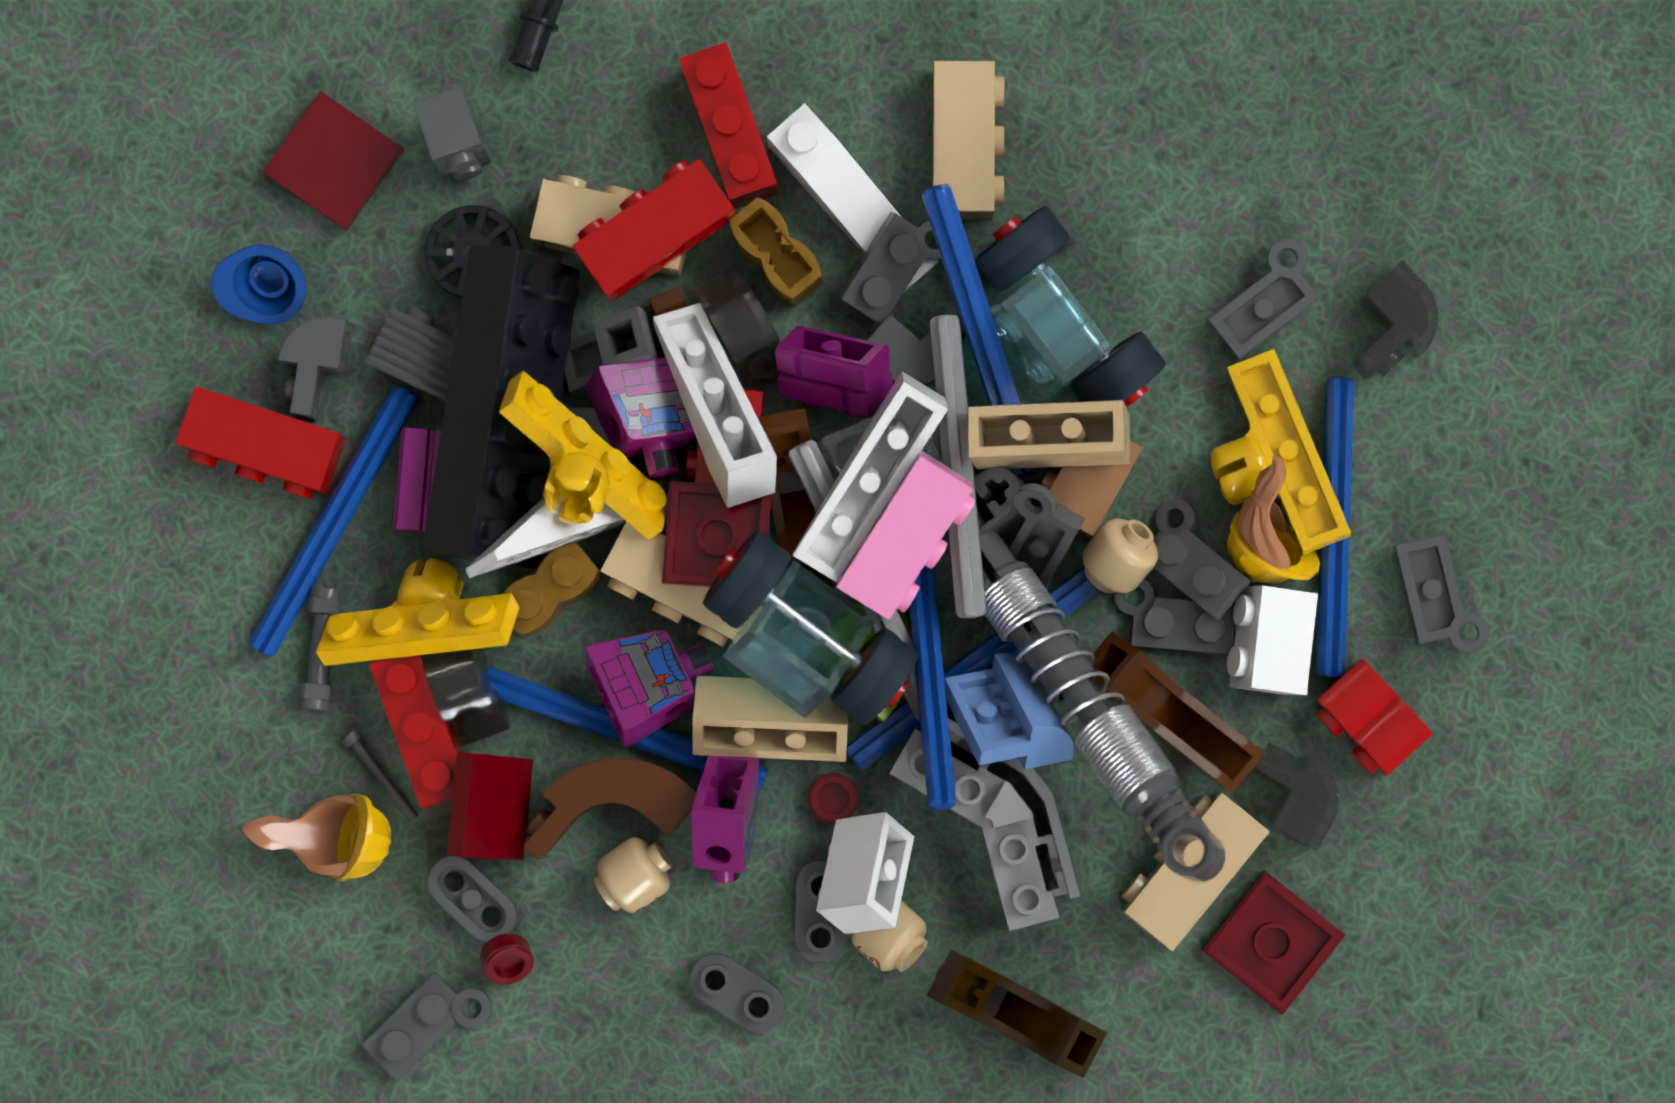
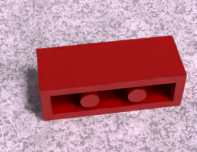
(728, 125)
(653, 228)
(260, 443)
(422, 735)

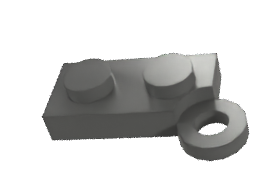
(887, 267)
(1266, 303)
(1045, 532)
(1194, 564)
(1434, 594)
(1176, 624)
(422, 1023)

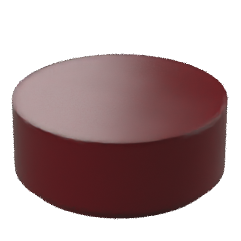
(833, 797)
(506, 959)

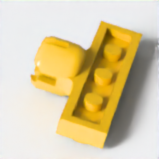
(1278, 431)
(583, 465)
(421, 621)

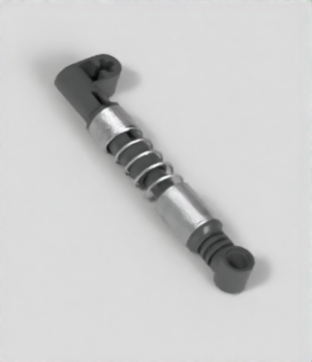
(1111, 737)

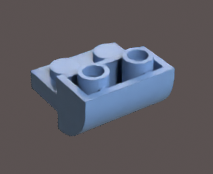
(1008, 715)

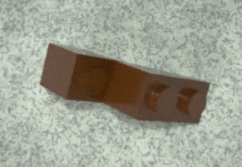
(1174, 714)

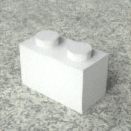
(1272, 640)
(865, 873)

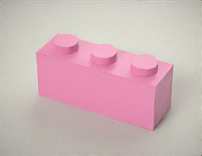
(907, 536)

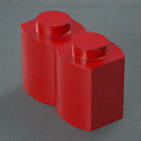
(1372, 718)

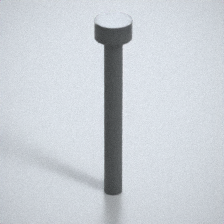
(352, 740)

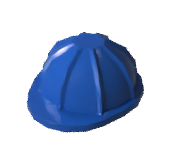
(260, 284)

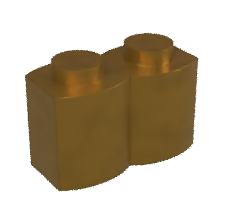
(766, 243)
(559, 581)

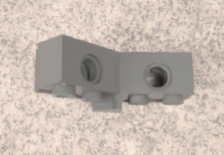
(1005, 830)

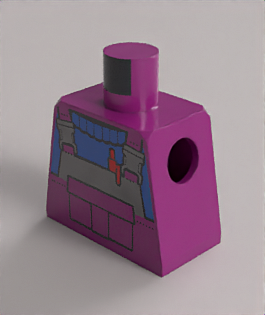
(642, 412)
(645, 681)
(724, 835)

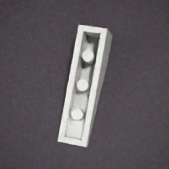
(834, 179)
(717, 407)
(871, 475)
(539, 533)

